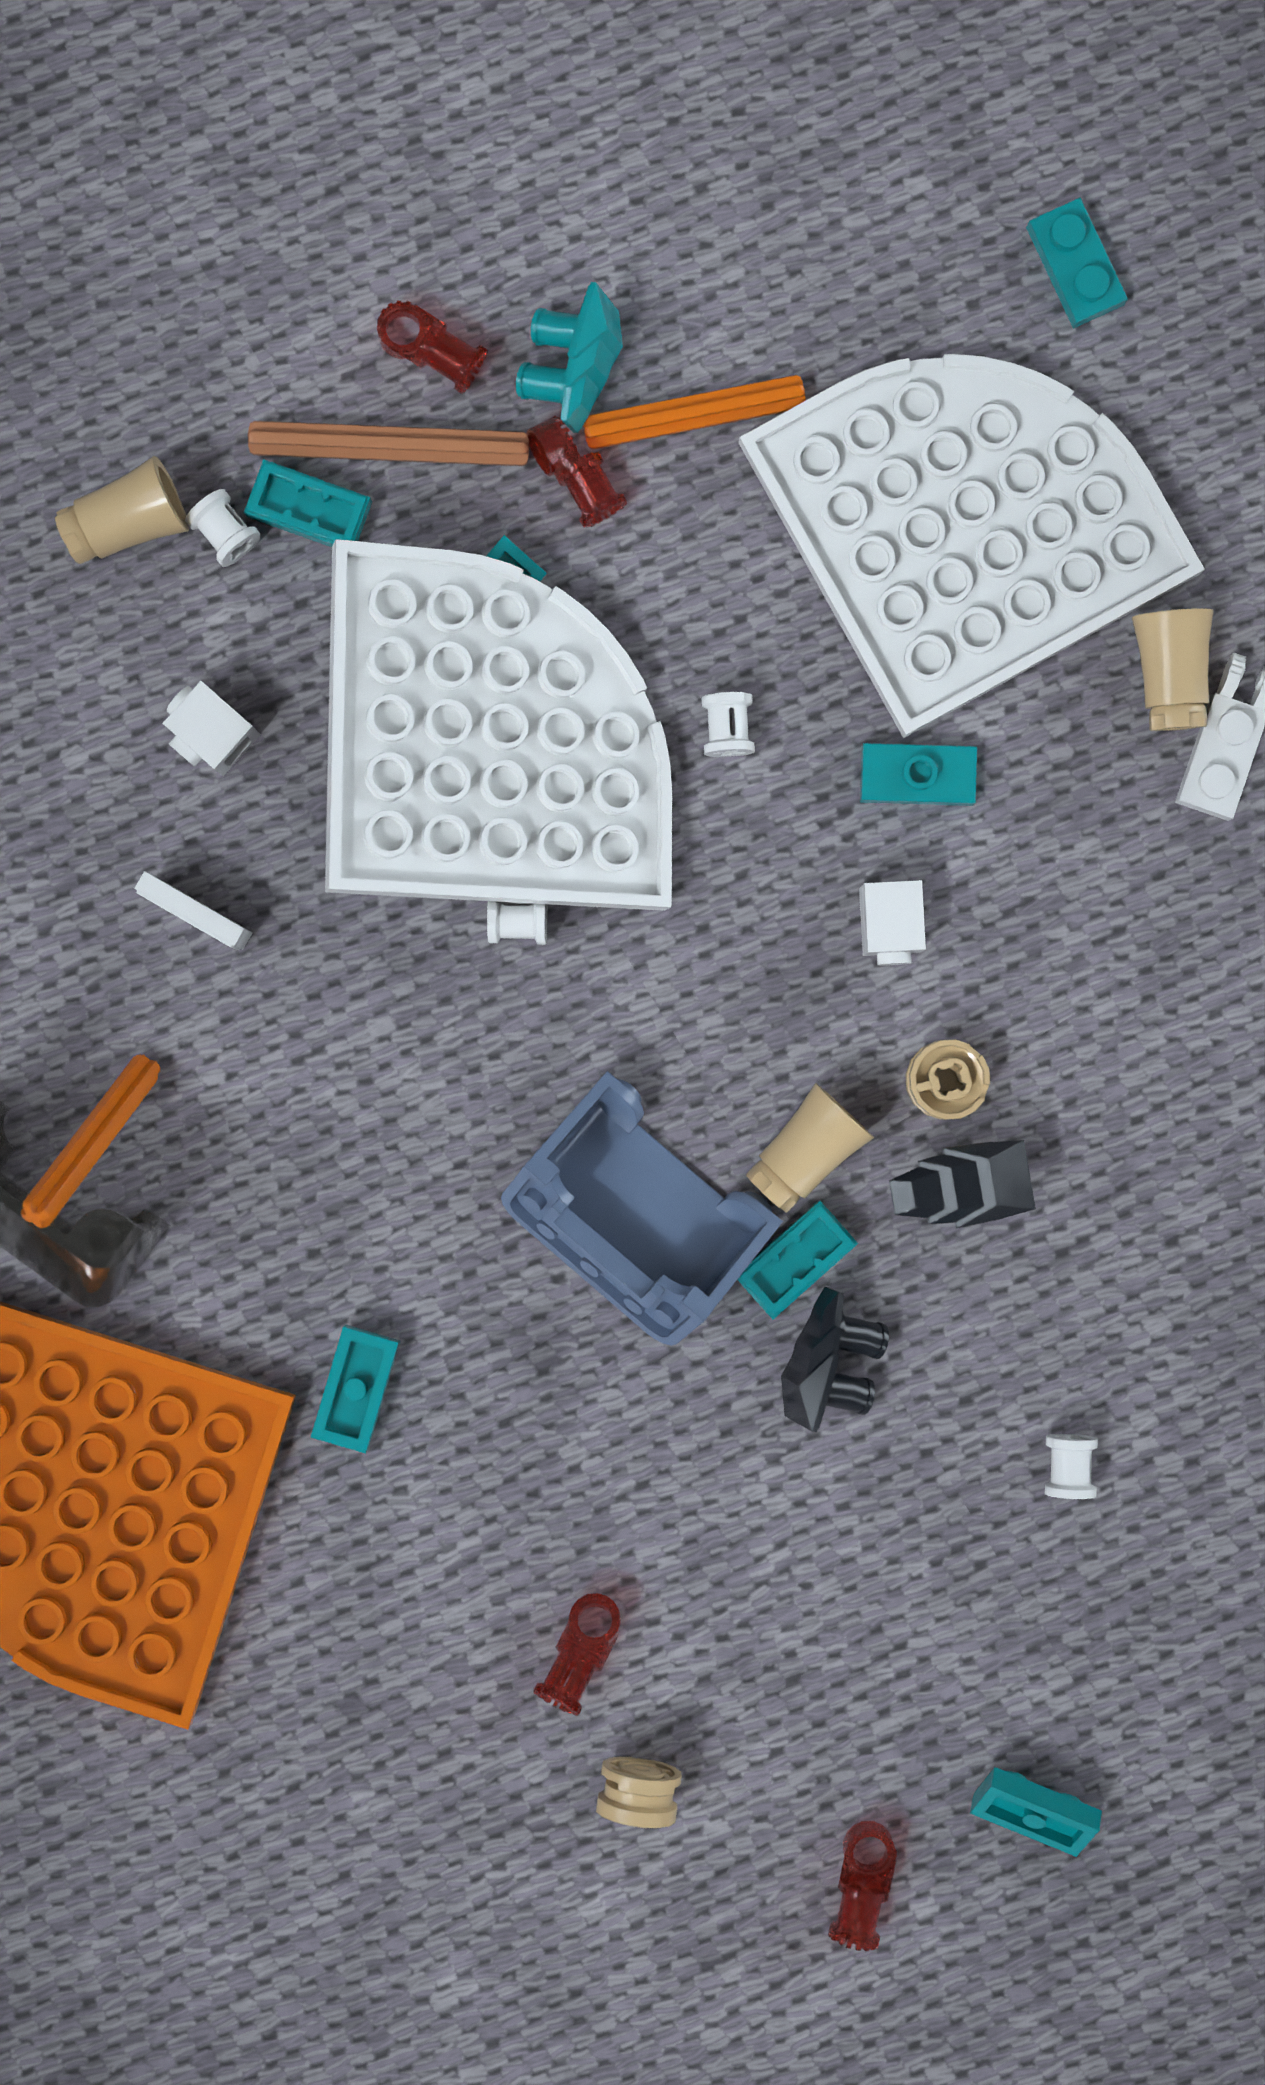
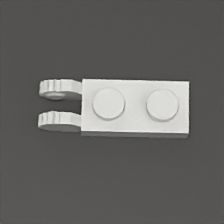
(1225, 746)

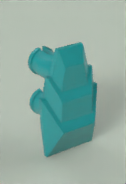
(592, 347)

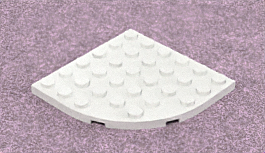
(965, 522)
(487, 739)

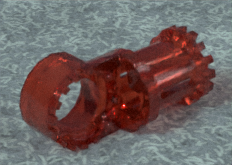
(433, 345)
(581, 474)
(581, 1653)
(863, 1889)

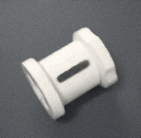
(222, 527)
(728, 724)
(517, 921)
(1071, 1466)

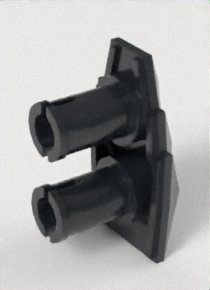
(966, 1185)
(811, 1374)

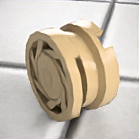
(947, 1079)
(638, 1792)

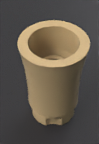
(123, 514)
(1175, 666)
(807, 1149)

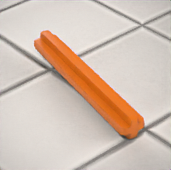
(693, 412)
(90, 1141)

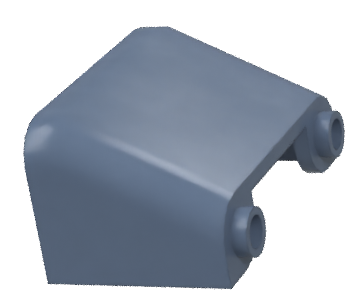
(636, 1215)

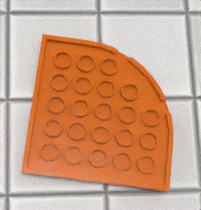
(124, 1510)

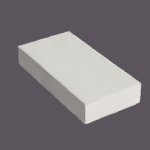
(192, 911)

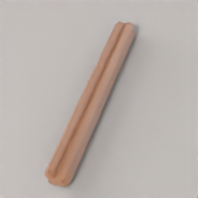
(388, 443)

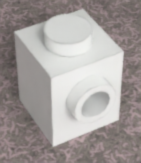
(208, 728)

